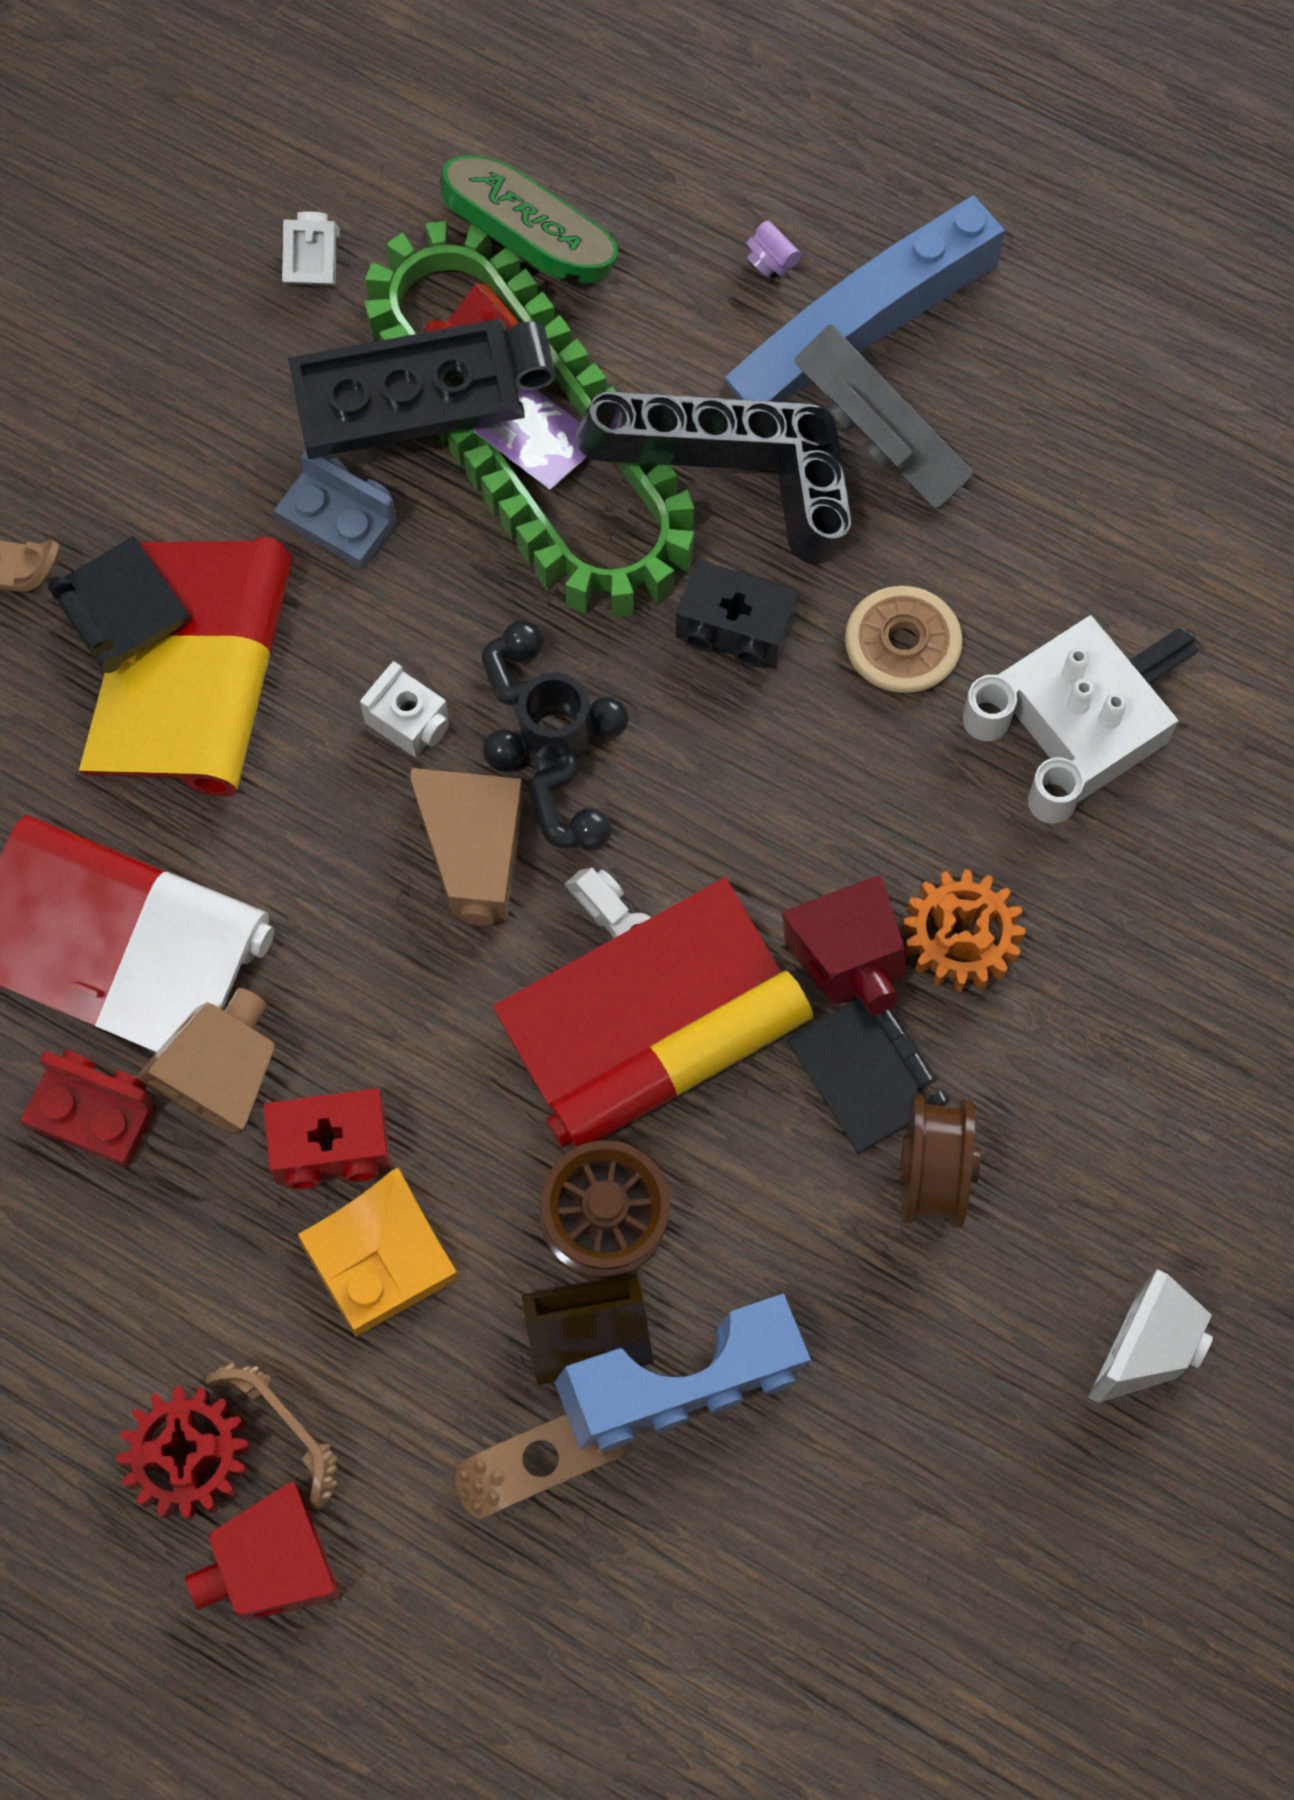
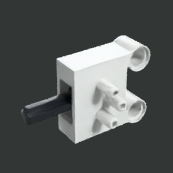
(1082, 708)

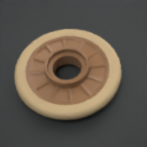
(899, 669)

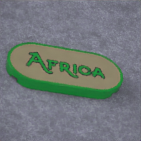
(527, 218)

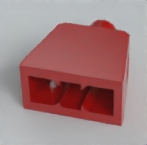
(266, 1560)

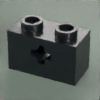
(717, 596)

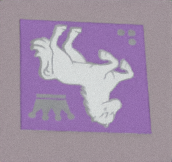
(539, 442)

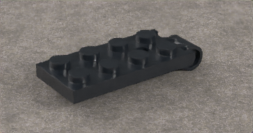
(398, 389)

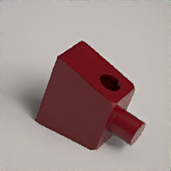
(849, 944)

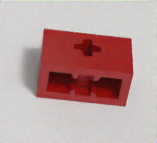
(298, 1129)

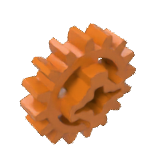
(963, 906)

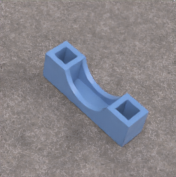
(615, 1395)

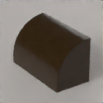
(586, 1322)

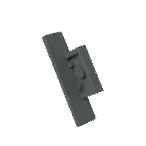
(883, 417)

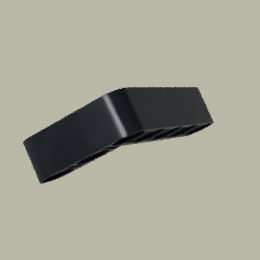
(734, 434)

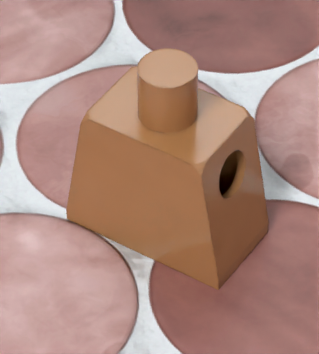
(214, 1062)

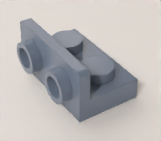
(338, 510)

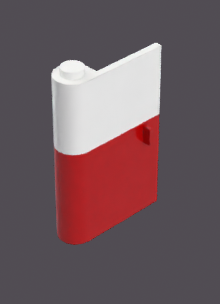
(116, 934)

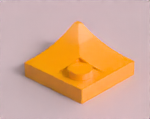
(378, 1254)

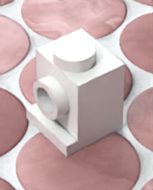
(407, 729)

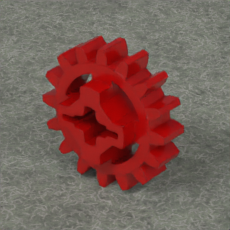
(157, 1454)

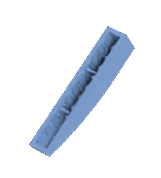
(878, 297)

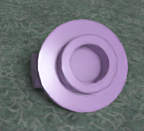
(772, 251)

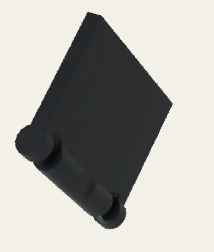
(119, 604)
(865, 1071)

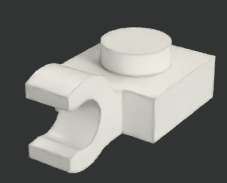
(600, 898)

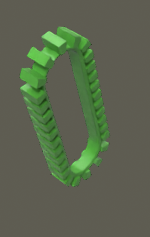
(579, 381)

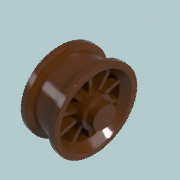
(938, 1161)
(604, 1209)

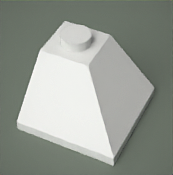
(1155, 1341)

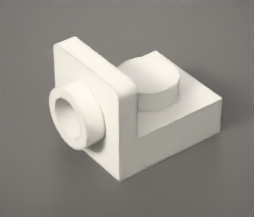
(310, 250)

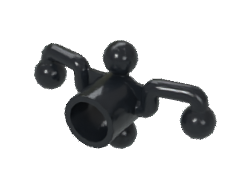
(551, 751)

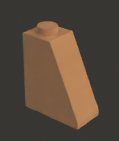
(473, 838)

